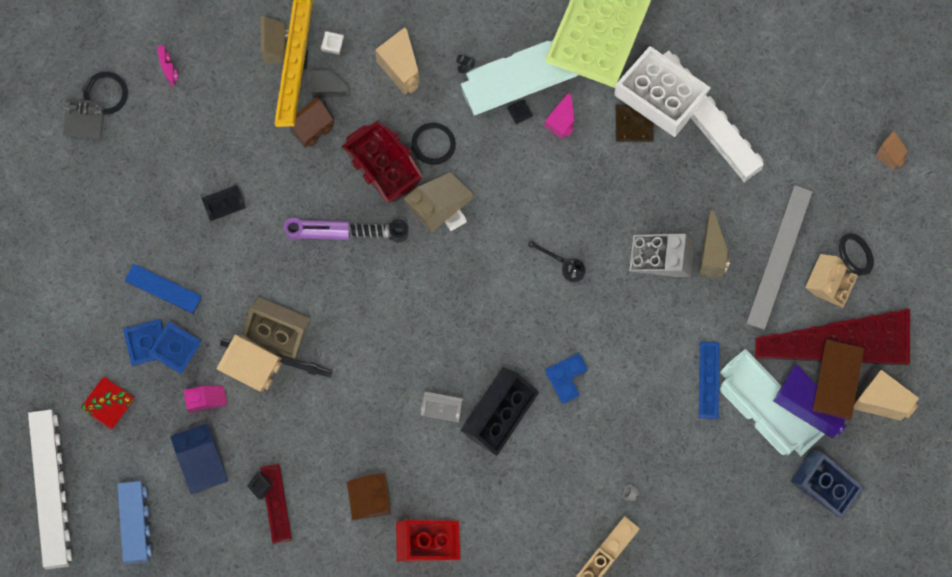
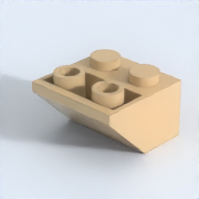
(831, 280)

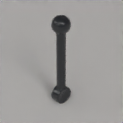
(531, 244)

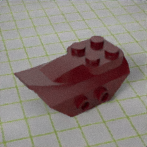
(383, 161)

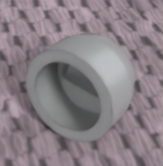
(634, 492)

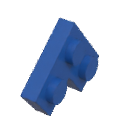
(562, 374)

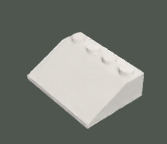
(661, 91)

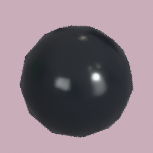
(573, 270)

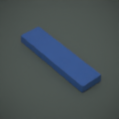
(163, 289)
(709, 380)

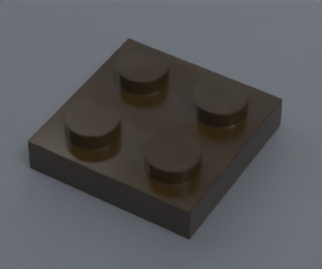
(632, 125)

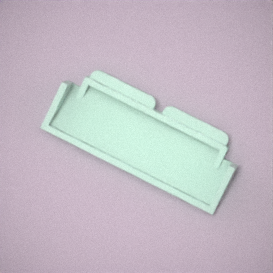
(512, 78)
(752, 393)

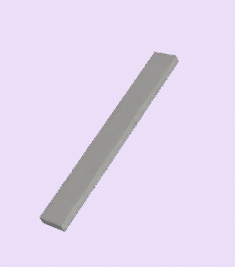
(779, 258)

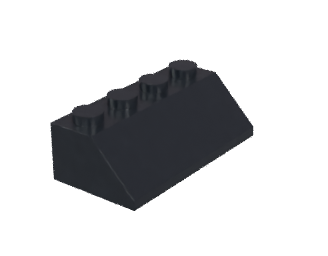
(500, 411)

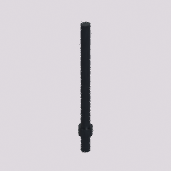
(312, 368)

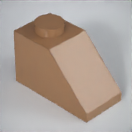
(892, 151)

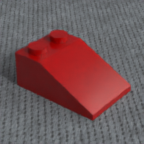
(427, 540)

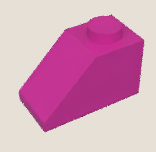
(562, 118)
(204, 398)

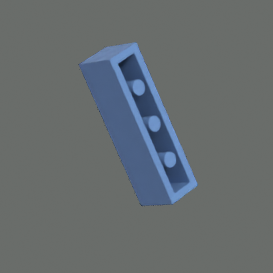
(133, 522)

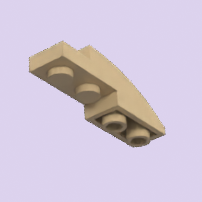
(610, 549)

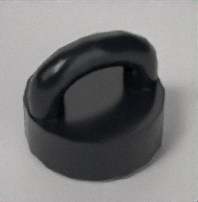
(466, 61)

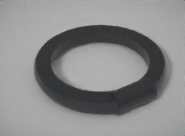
(90, 82)
(432, 161)
(869, 256)

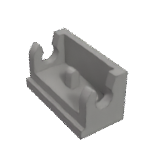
(441, 407)

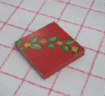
(107, 403)

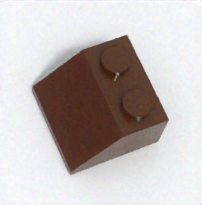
(312, 123)
(369, 496)

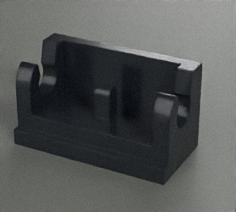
(223, 203)

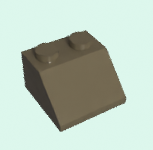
(273, 40)

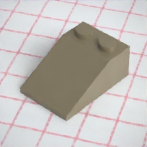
(438, 200)
(714, 251)

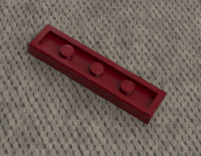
(276, 505)

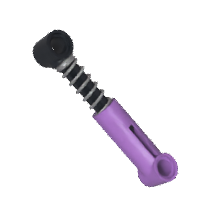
(342, 230)

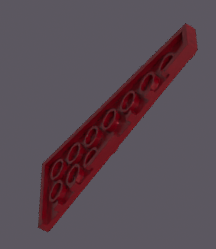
(882, 337)

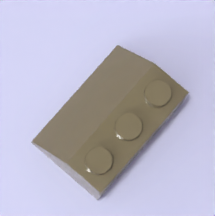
(276, 328)

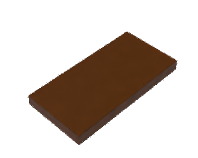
(838, 379)

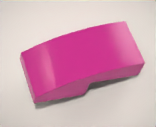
(168, 68)

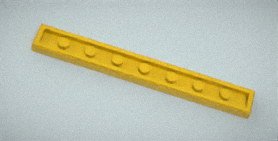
(293, 63)

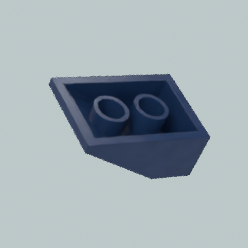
(199, 458)
(827, 483)

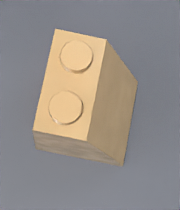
(399, 61)
(249, 363)
(887, 398)

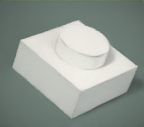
(332, 43)
(456, 220)

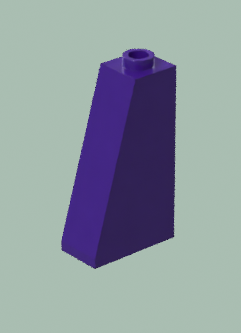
(798, 397)

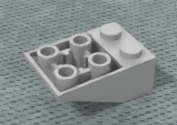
(662, 254)

